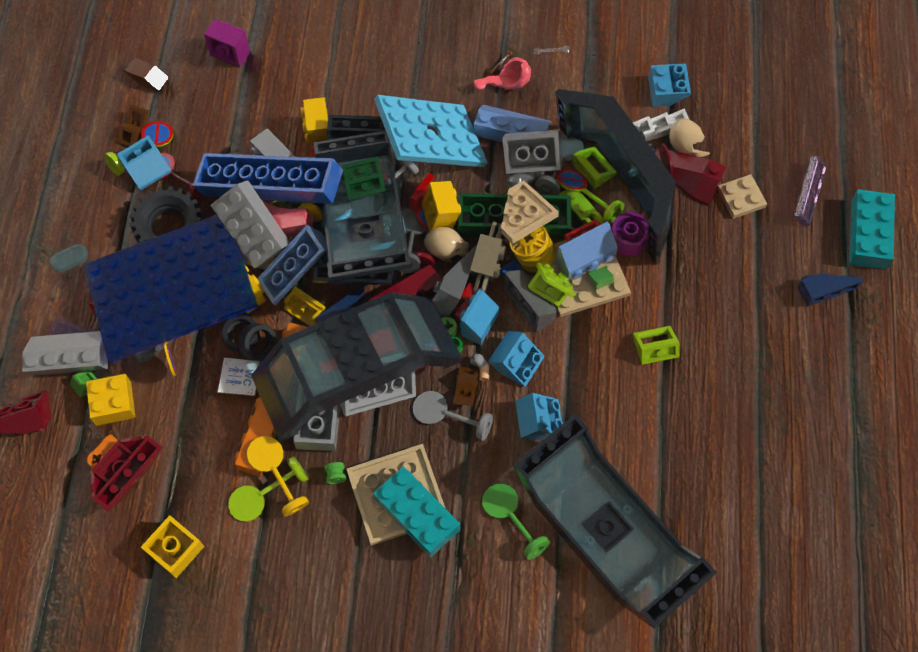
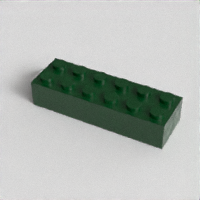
(481, 210)

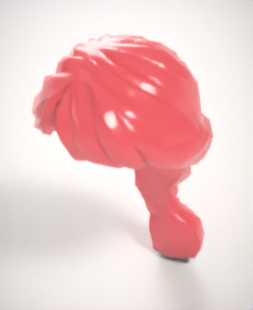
(512, 76)

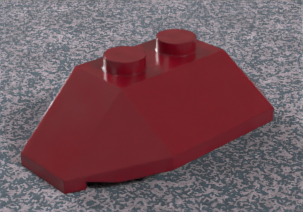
(122, 469)

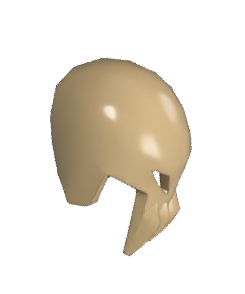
(685, 134)
(444, 242)

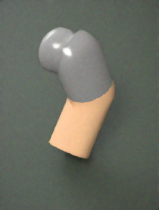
(482, 364)

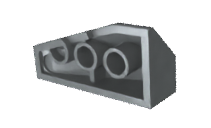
(451, 287)

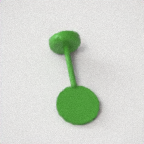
(500, 502)

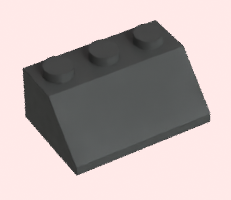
(532, 306)

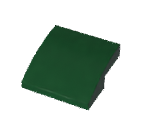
(363, 178)

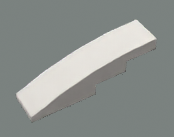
(659, 125)

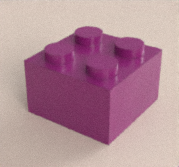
(227, 42)

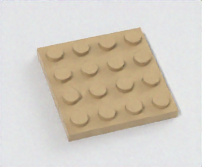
(585, 292)
(373, 474)

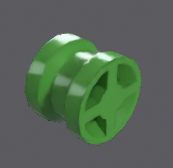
(450, 322)
(335, 473)

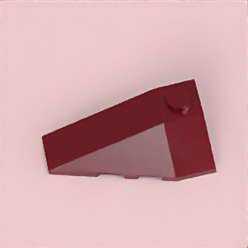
(696, 175)
(27, 416)

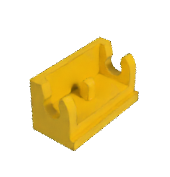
(303, 306)

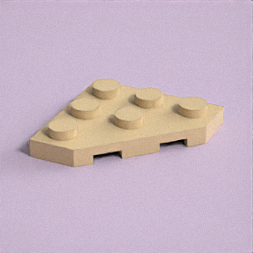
(525, 212)

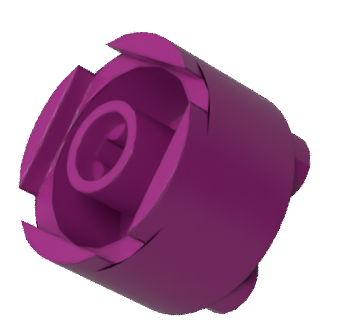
(630, 233)

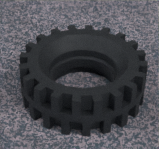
(161, 203)

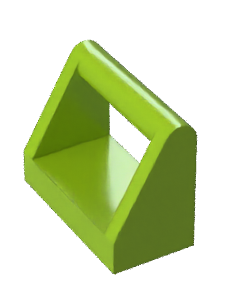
(584, 167)
(657, 350)

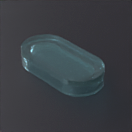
(69, 257)

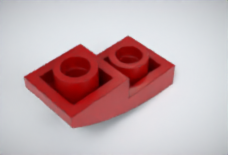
(463, 303)

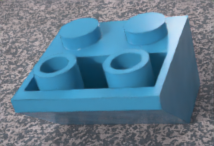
(668, 84)
(144, 162)
(478, 317)
(516, 358)
(538, 416)

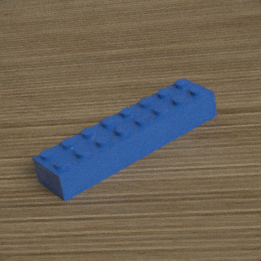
(270, 176)

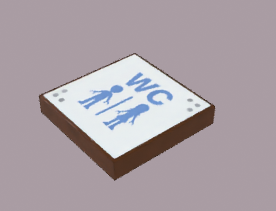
(236, 378)

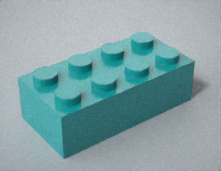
(872, 229)
(417, 511)

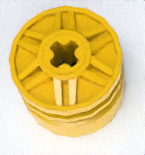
(533, 249)

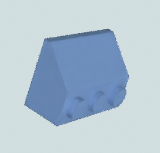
(587, 251)

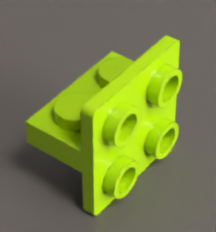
(551, 285)

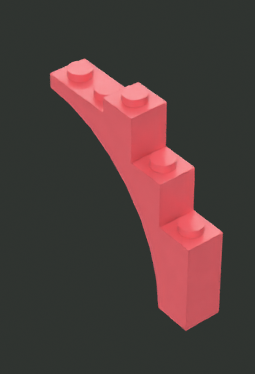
(290, 220)

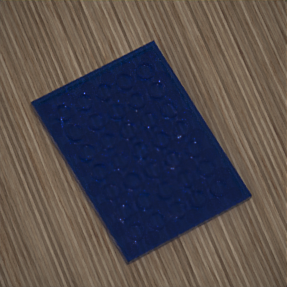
(168, 287)

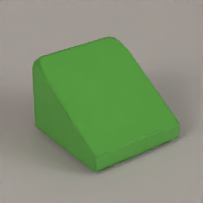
(601, 277)
(79, 380)

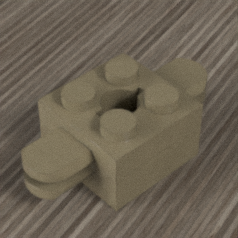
(487, 257)

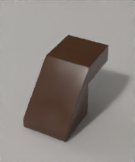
(150, 74)
(131, 131)
(466, 386)

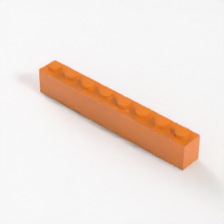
(259, 423)

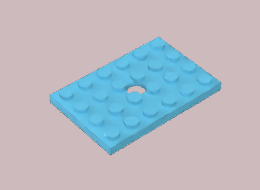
(412, 141)

